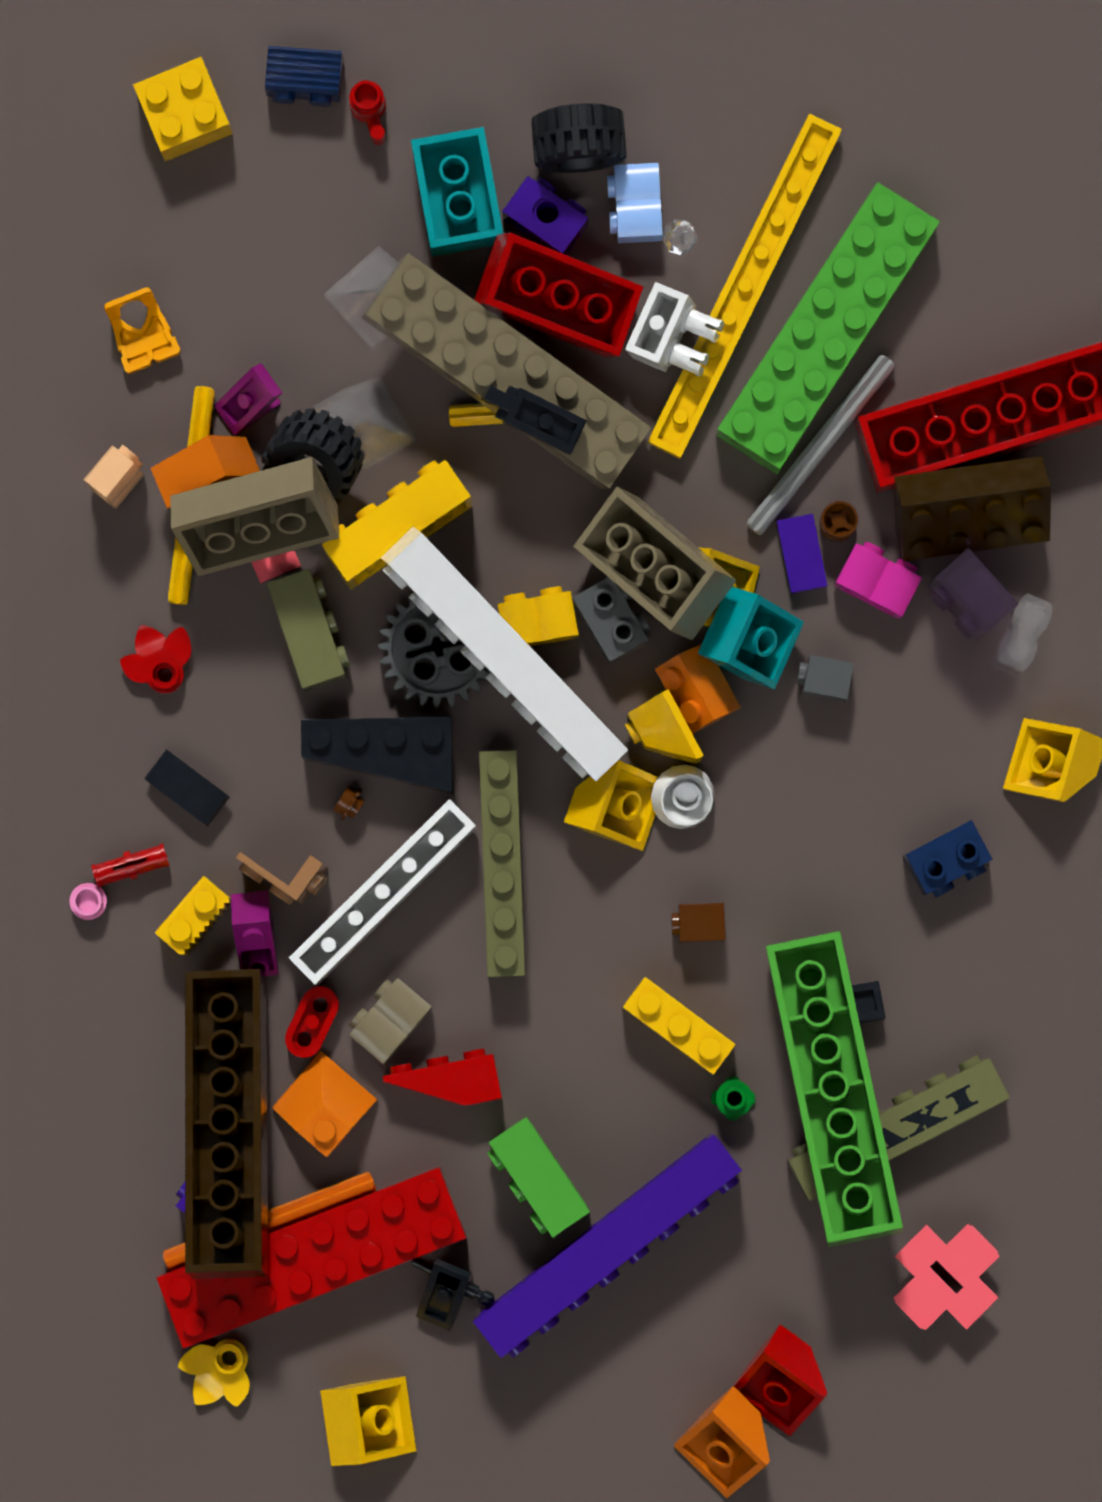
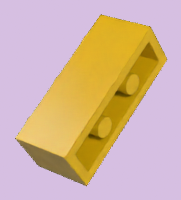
(678, 1025)

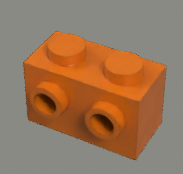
(697, 689)

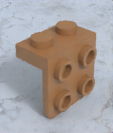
(308, 879)

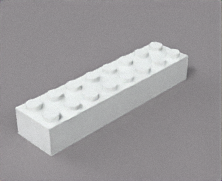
(499, 648)

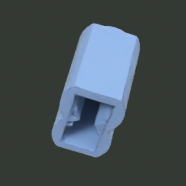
(637, 203)

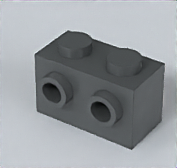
(611, 620)

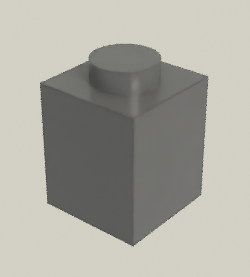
(825, 678)

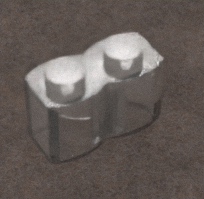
(1025, 624)

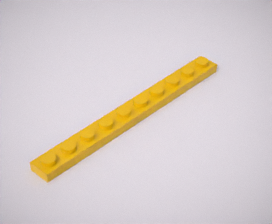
(747, 282)

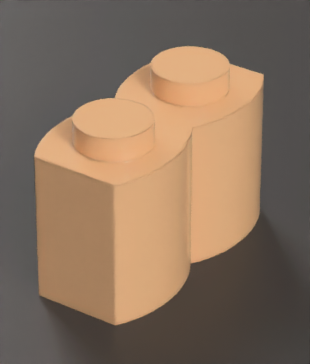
(115, 475)

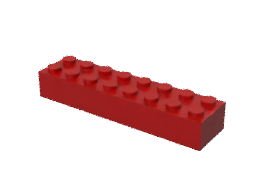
(984, 417)
(320, 1257)

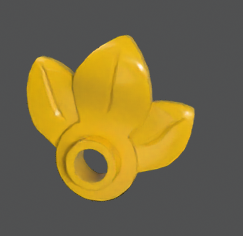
(214, 1376)

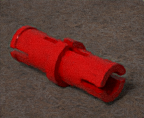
(105, 873)

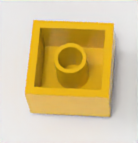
(183, 109)

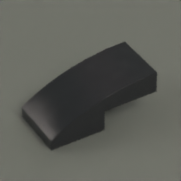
(187, 788)

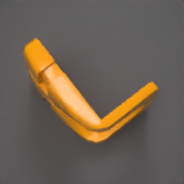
(146, 344)

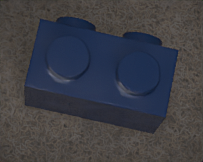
(947, 859)

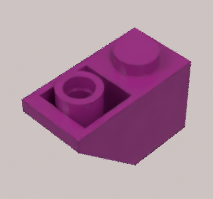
(254, 932)

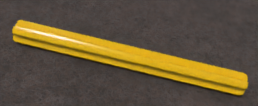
(199, 428)

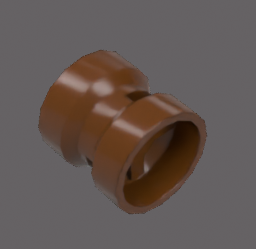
(842, 515)

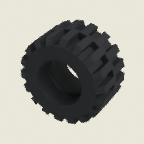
(578, 138)
(322, 439)

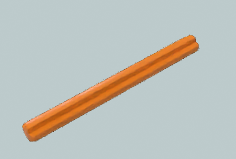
(297, 1210)

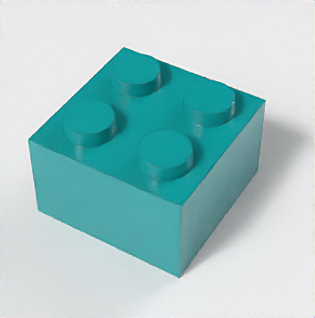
(751, 637)

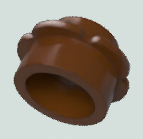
(349, 803)

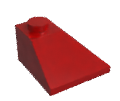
(783, 1381)

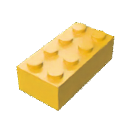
(424, 504)

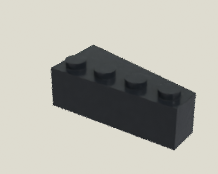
(388, 748)

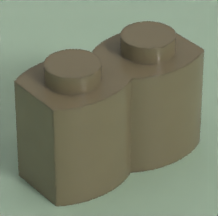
(389, 1020)

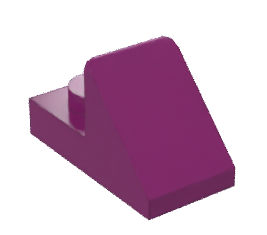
(249, 399)

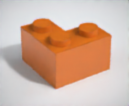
(203, 464)

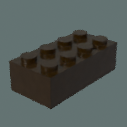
(972, 508)

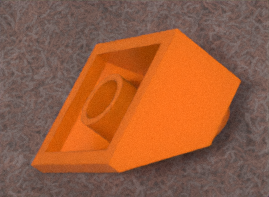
(324, 1104)
(727, 1443)

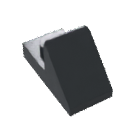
(444, 1294)

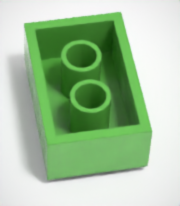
(537, 1178)

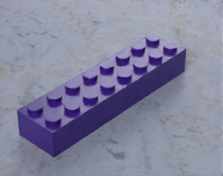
(607, 1245)

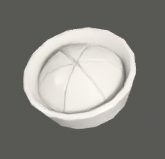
(682, 796)

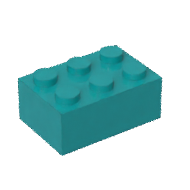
(457, 191)

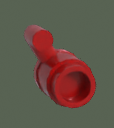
(368, 106)

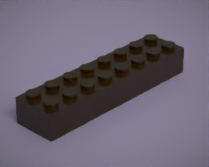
(226, 1124)

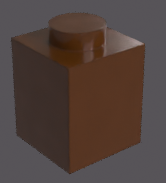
(699, 922)

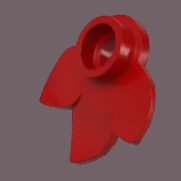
(155, 654)

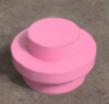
(88, 901)

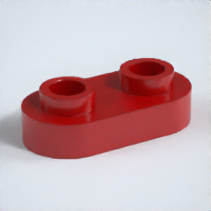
(309, 1020)

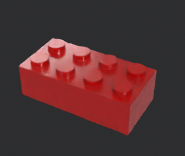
(558, 295)

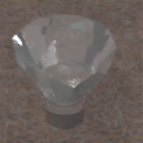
(680, 237)

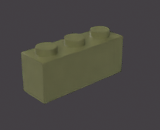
(308, 629)

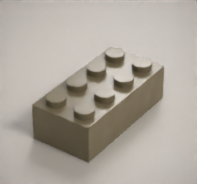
(254, 516)
(654, 563)

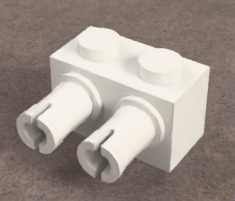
(661, 327)

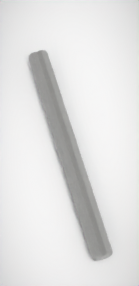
(820, 445)

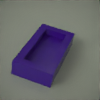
(801, 553)

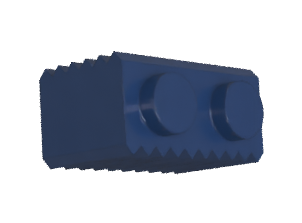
(303, 75)

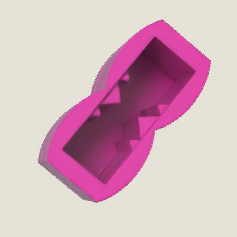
(878, 580)

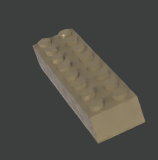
(482, 350)

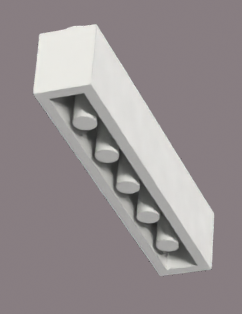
(382, 892)

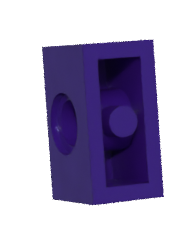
(539, 194)

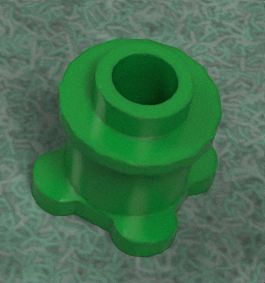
(719, 1098)

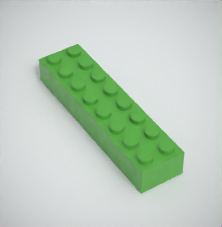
(827, 328)
(834, 1089)

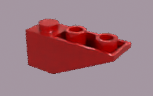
(460, 1081)

